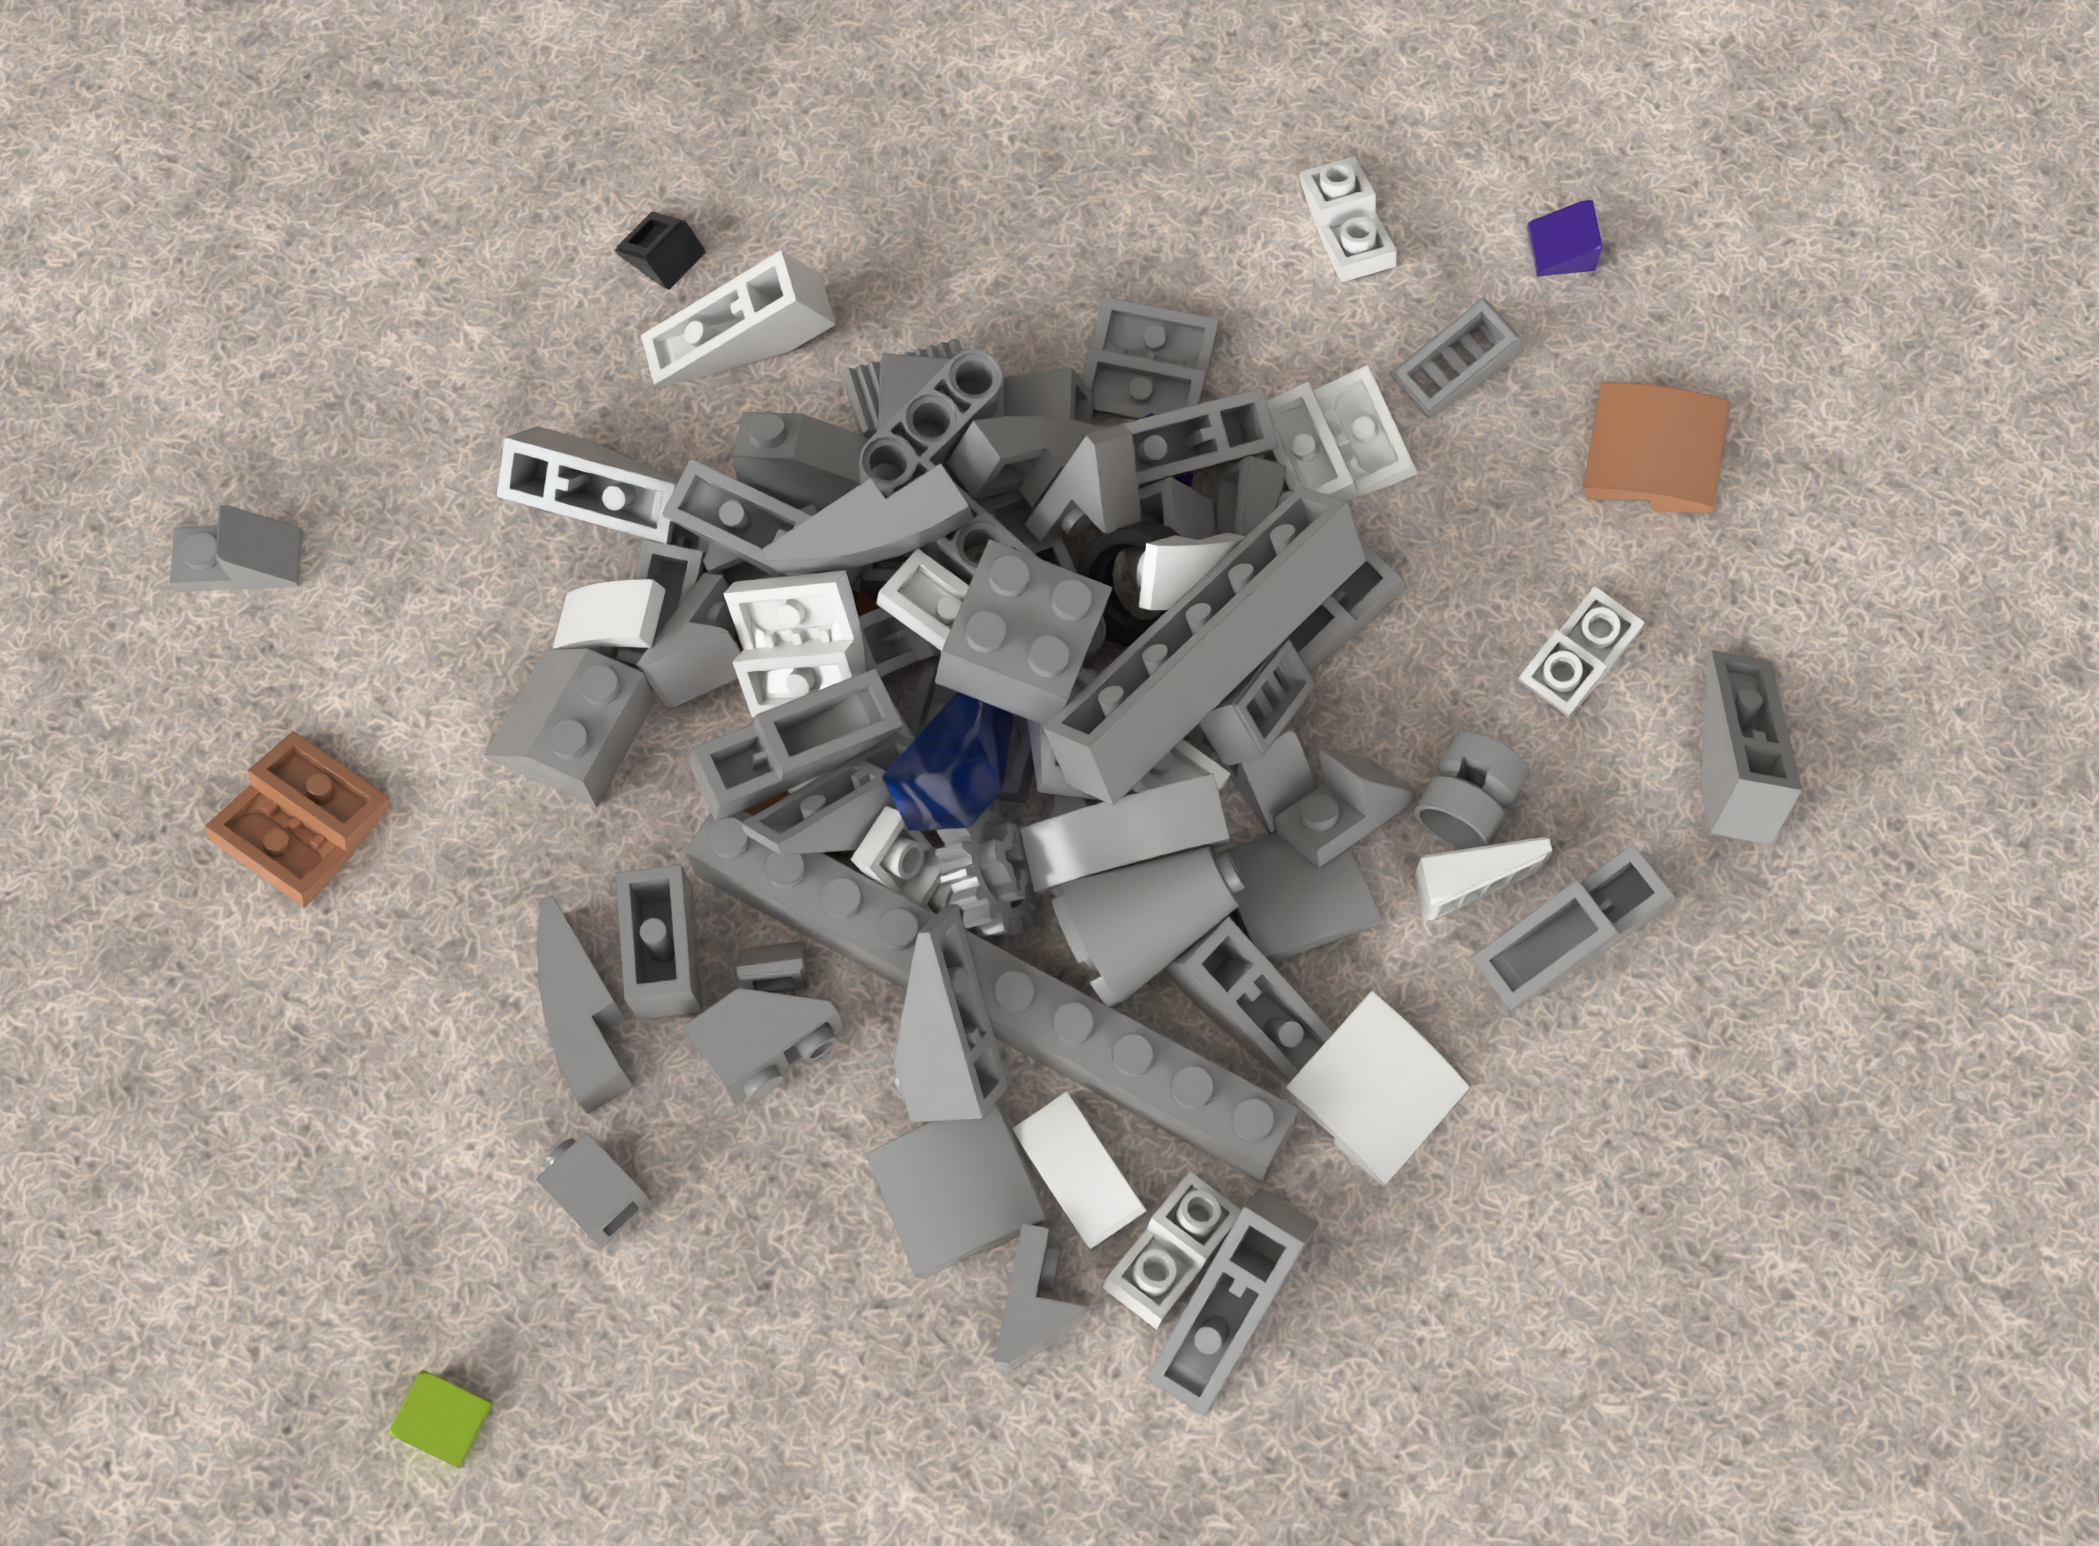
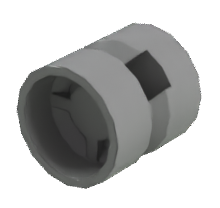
(1473, 787)

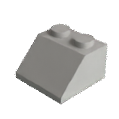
(573, 722)

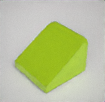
(439, 1418)

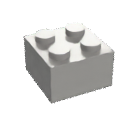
(1022, 633)

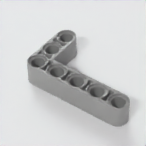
(915, 454)

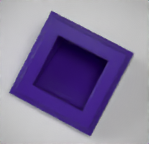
(1566, 240)

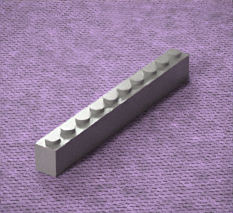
(1024, 1004)

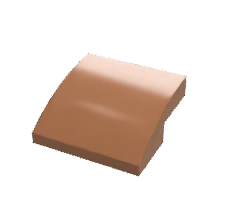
(1657, 447)
(298, 818)

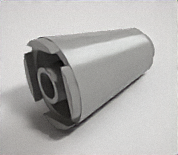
(1144, 915)

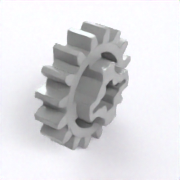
(989, 874)

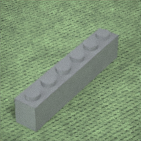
(1205, 645)

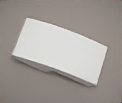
(1347, 219)
(1176, 564)
(610, 616)
(1581, 652)
(903, 862)
(1078, 1170)
(1172, 1250)

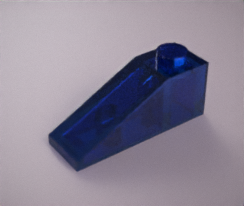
(952, 766)

